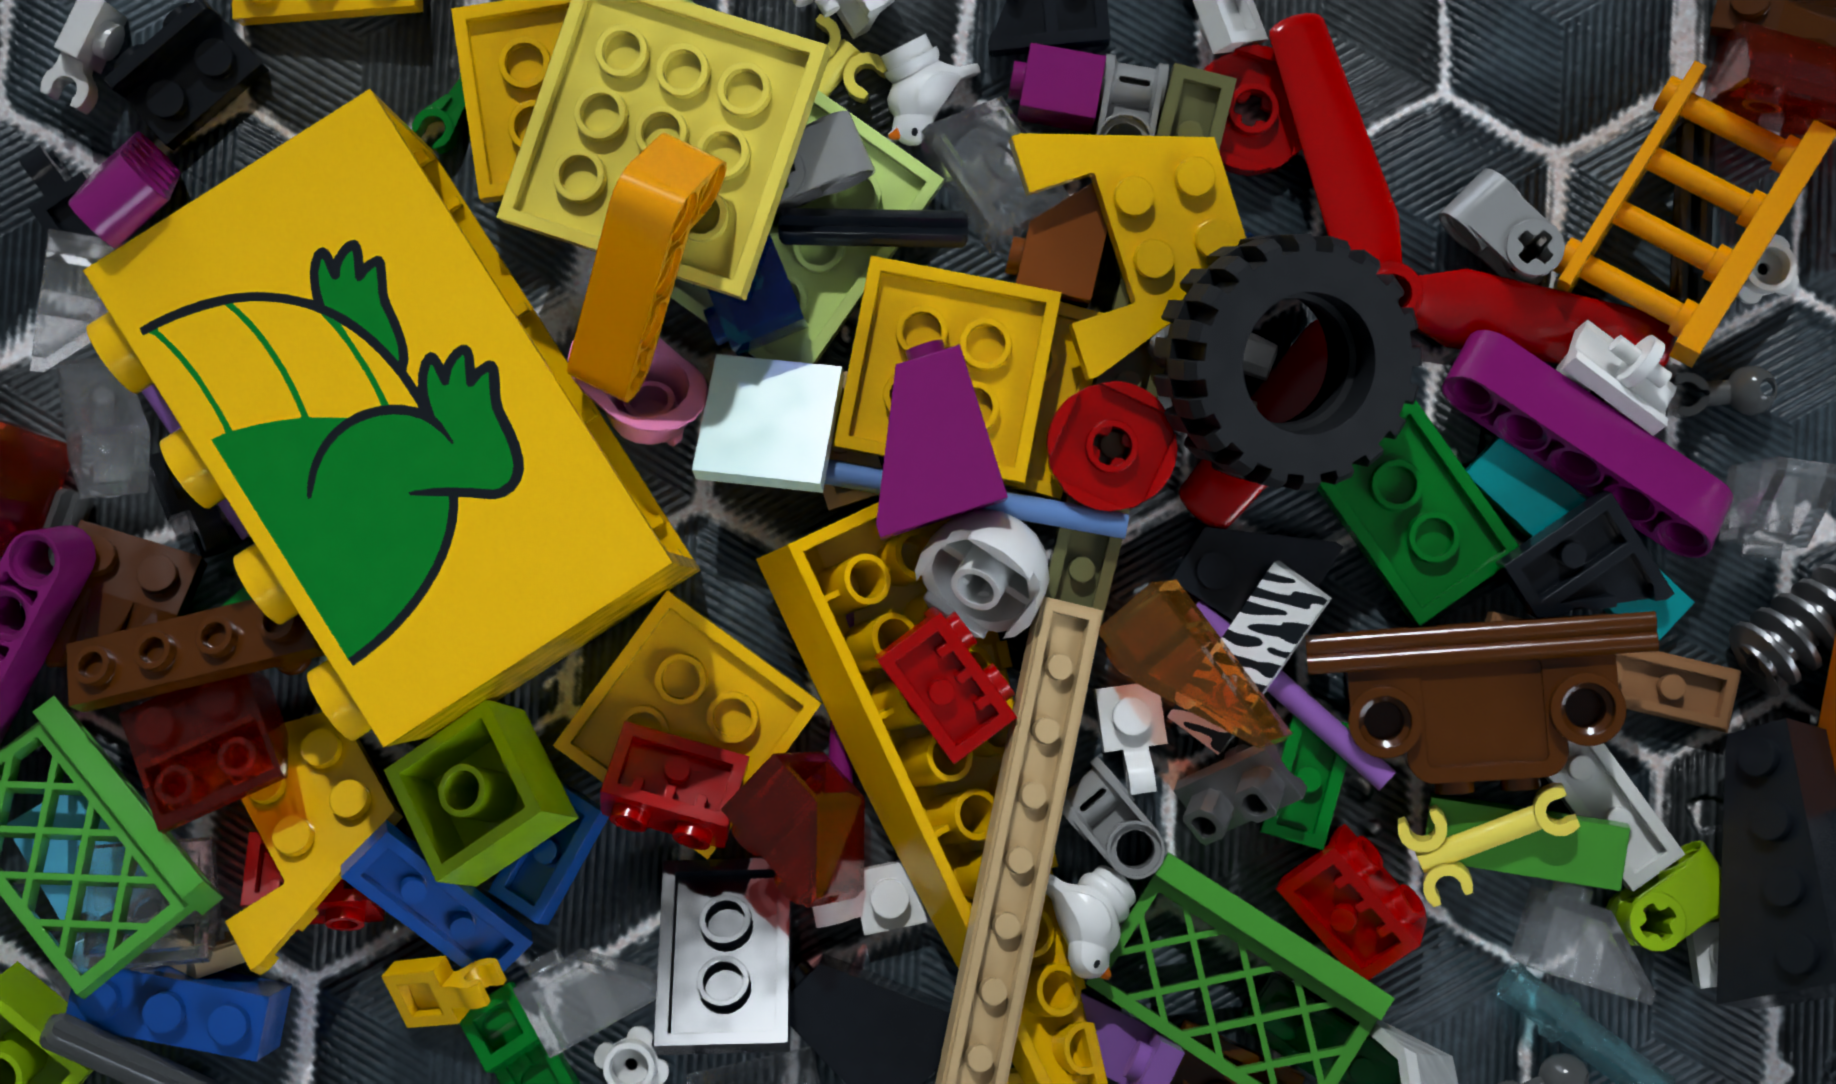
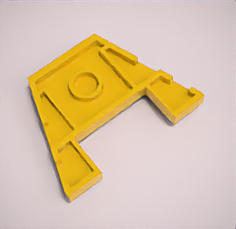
(1163, 212)
(310, 829)

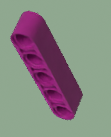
(125, 190)
(1587, 443)
(47, 599)

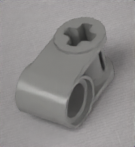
(1130, 98)
(826, 161)
(1498, 224)
(1109, 818)

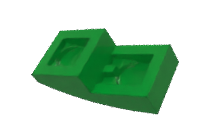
(510, 1045)

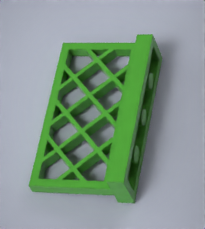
(131, 823)
(1269, 941)

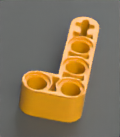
(638, 262)

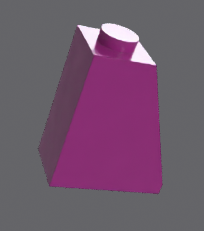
(935, 444)

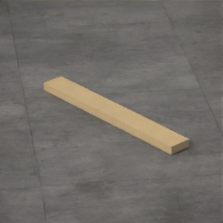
(1019, 845)

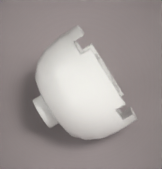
(985, 571)

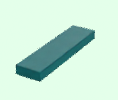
(1536, 498)

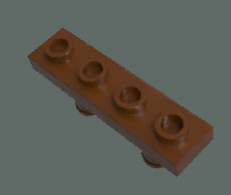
(184, 654)

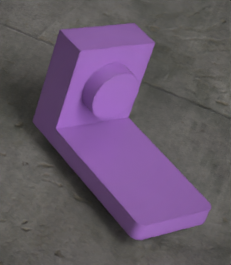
(1130, 1047)

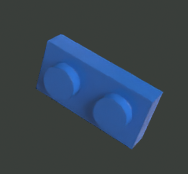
(543, 875)

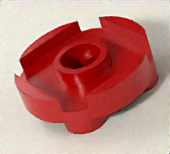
(1266, 144)
(1146, 434)

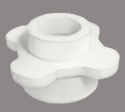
(1780, 277)
(638, 1046)

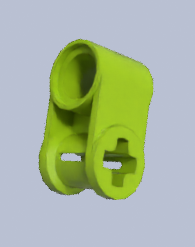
(1677, 898)

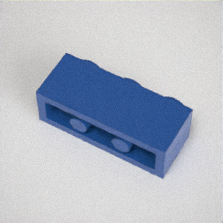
(209, 1014)

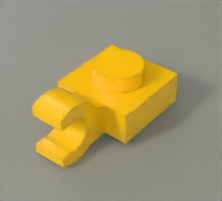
(434, 994)

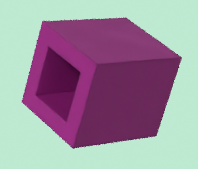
(1058, 87)

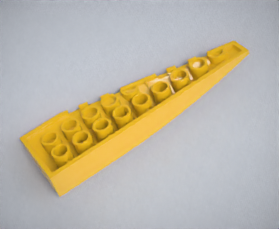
(925, 803)

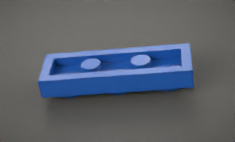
(447, 916)

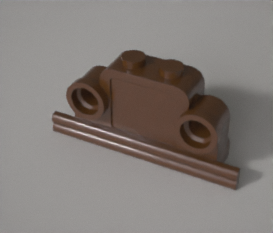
(1485, 693)

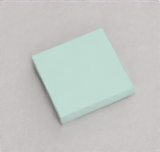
(768, 423)

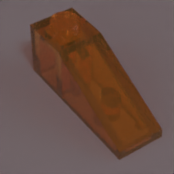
(1179, 655)

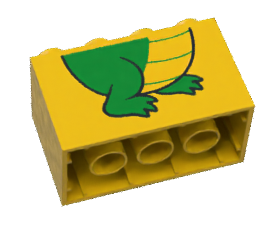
(383, 426)

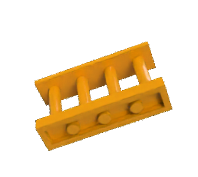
(1722, 266)

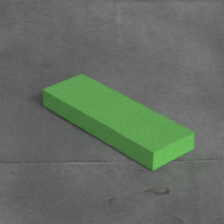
(1587, 857)

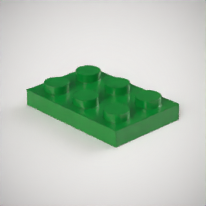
(1420, 520)

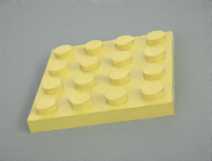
(679, 70)

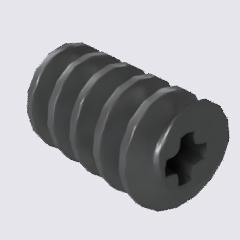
(1788, 632)

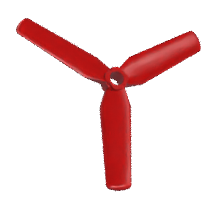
(1362, 211)

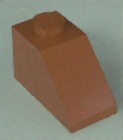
(1062, 248)

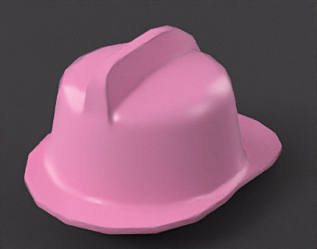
(664, 404)

